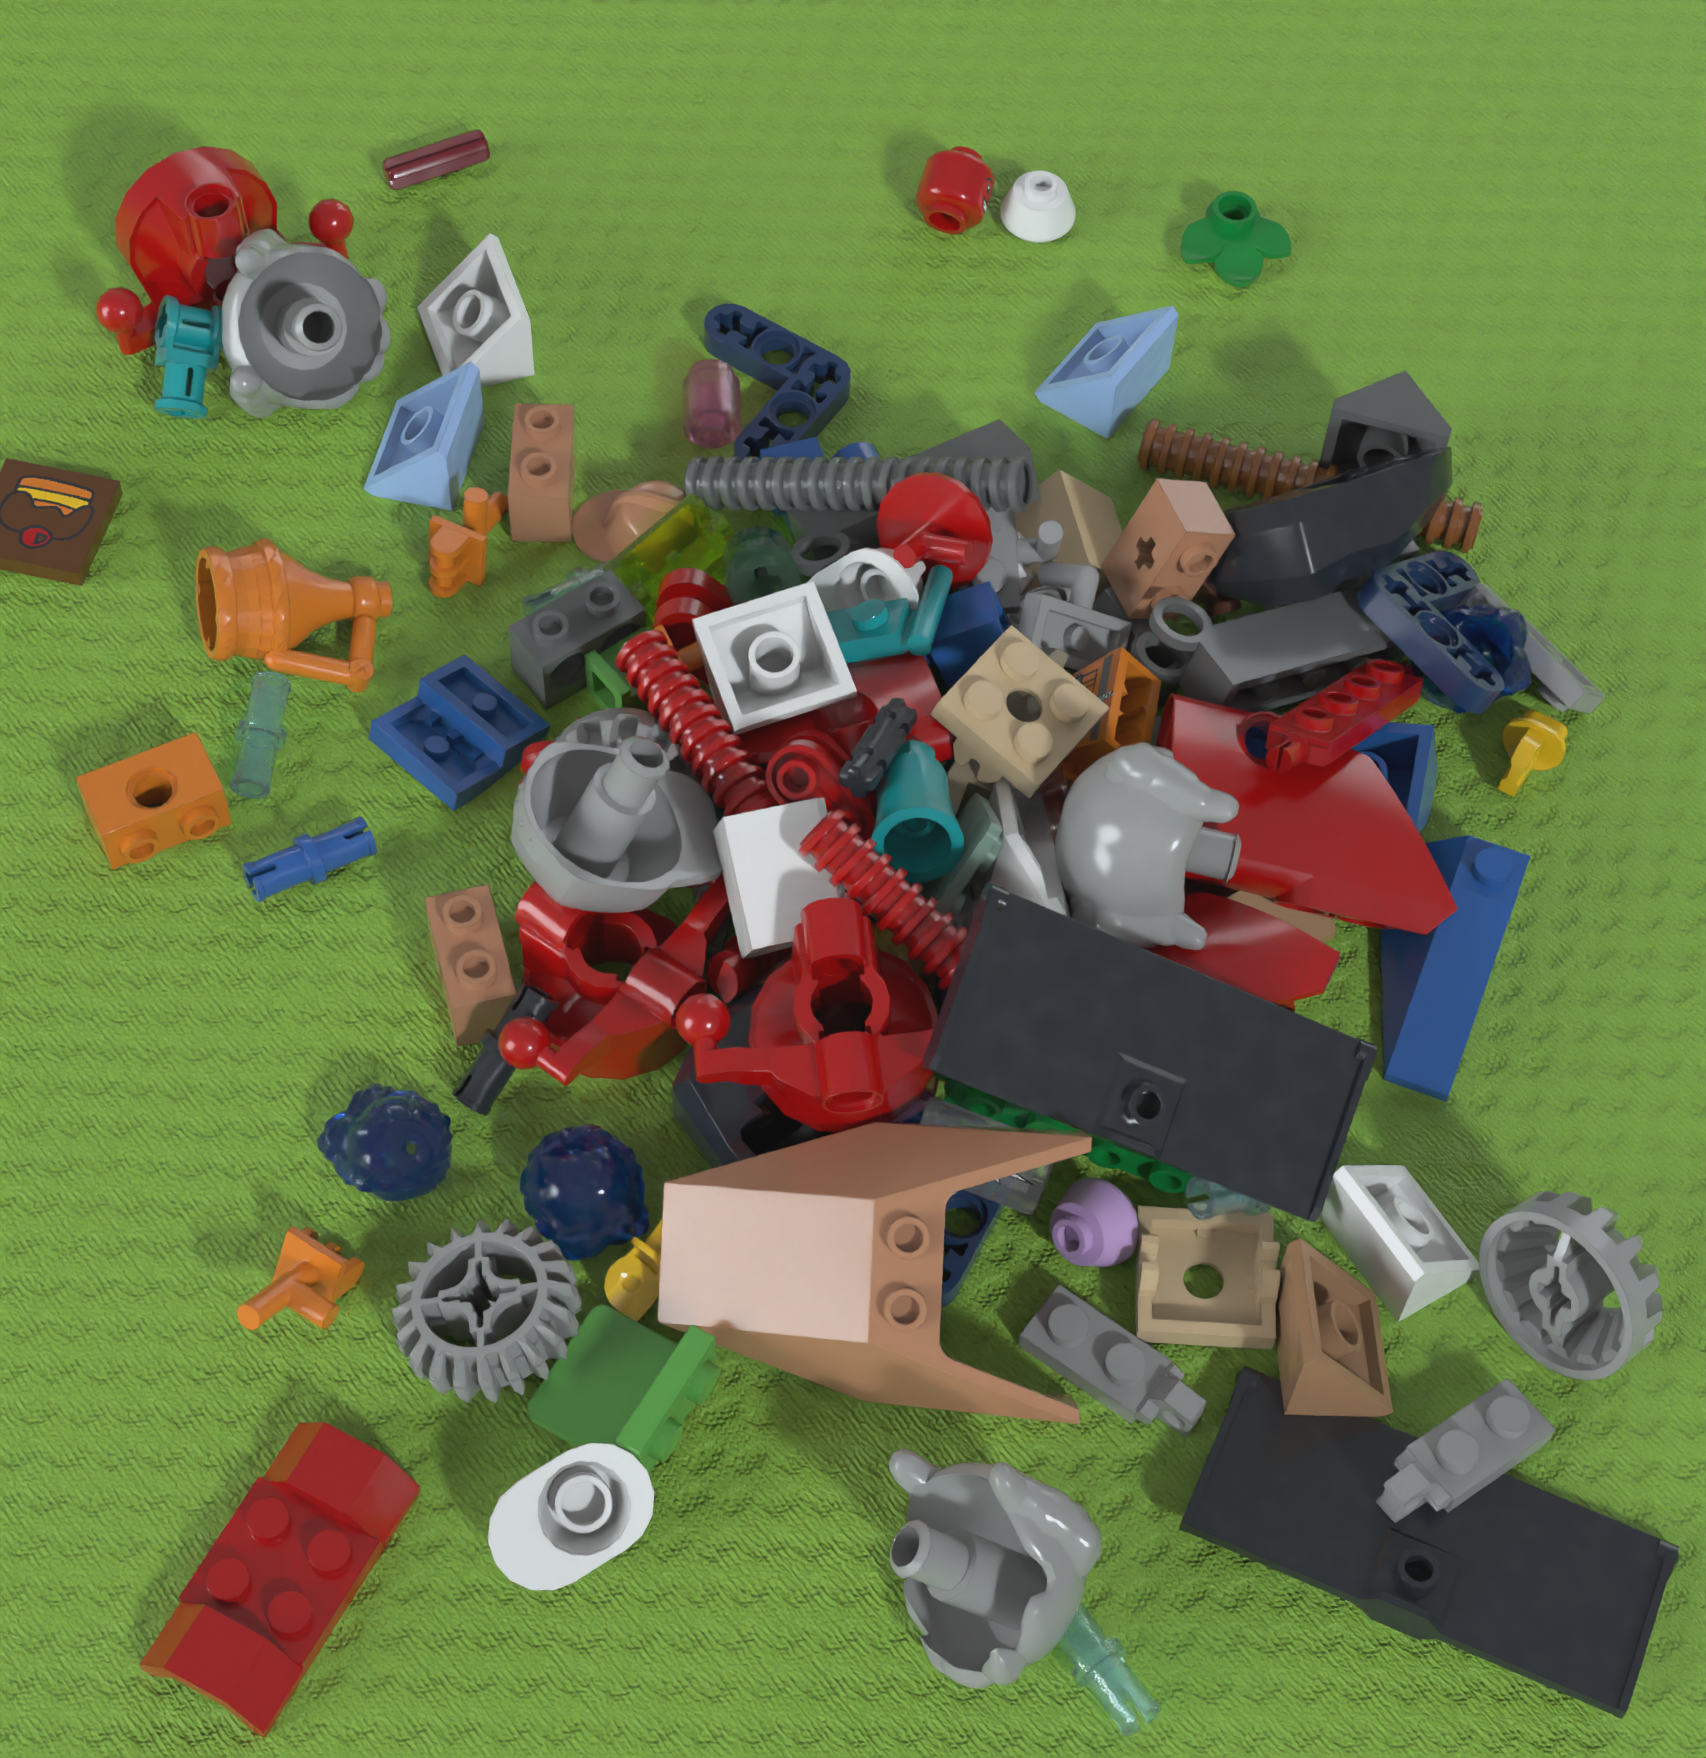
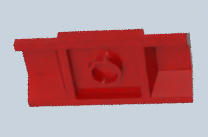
(283, 1573)

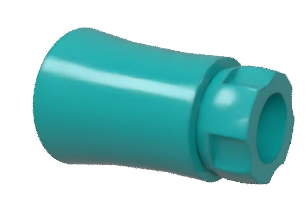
(917, 815)

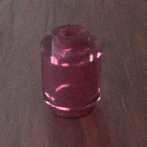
(711, 404)

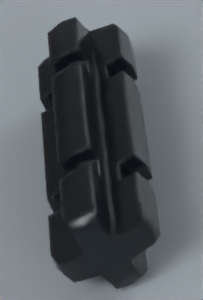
(878, 747)

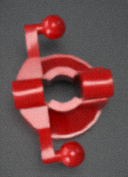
(183, 235)
(603, 1023)
(833, 1078)

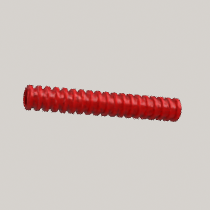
(694, 724)
(886, 895)

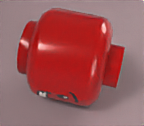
(954, 190)

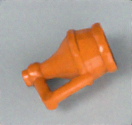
(266, 603)

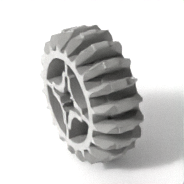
(517, 1329)

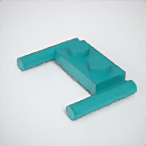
(891, 627)

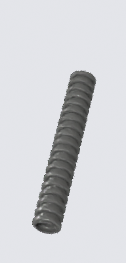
(848, 483)

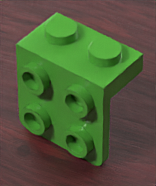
(626, 1386)

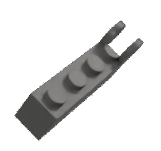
(831, 534)
(1267, 655)

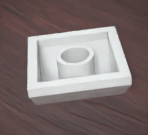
(480, 318)
(772, 658)
(767, 875)
(1396, 1237)

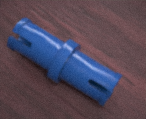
(309, 859)

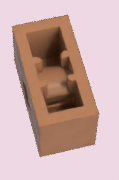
(542, 473)
(1167, 547)
(470, 960)

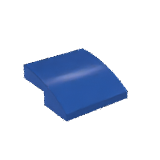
(458, 732)

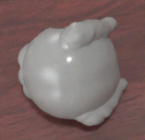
(300, 326)
(1132, 836)
(989, 1565)

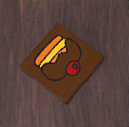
(53, 520)

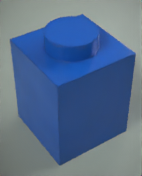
(966, 630)

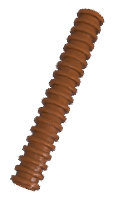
(1275, 475)

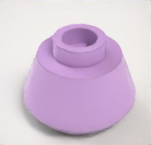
(1094, 1224)

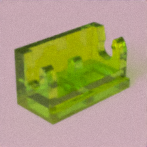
(678, 540)

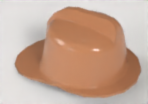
(619, 517)

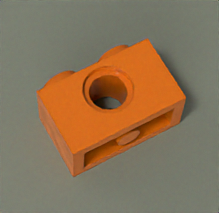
(171, 774)

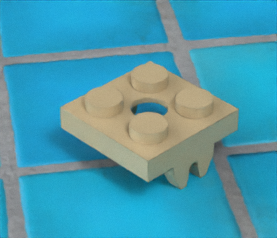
(1001, 743)
(1234, 1245)

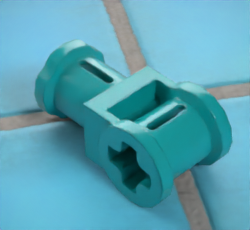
(189, 349)

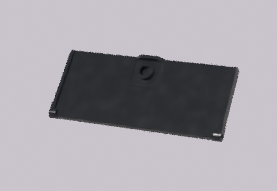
(1148, 1054)
(1497, 1576)

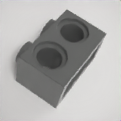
(552, 641)

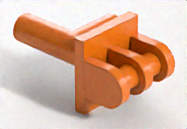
(459, 551)
(305, 1280)

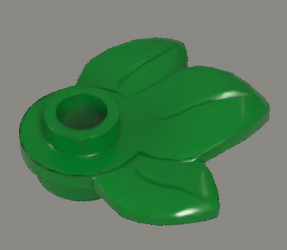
(1234, 239)

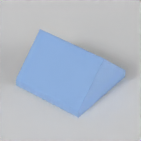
(1112, 369)
(430, 441)

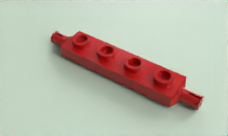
(1342, 715)

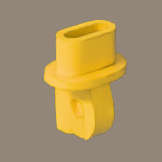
(1532, 744)
(634, 1279)

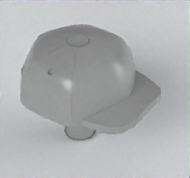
(612, 826)

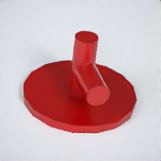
(936, 523)

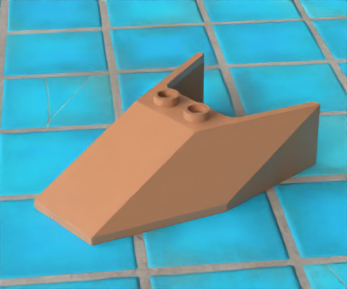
(836, 1259)

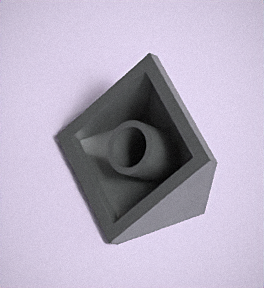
(1382, 424)

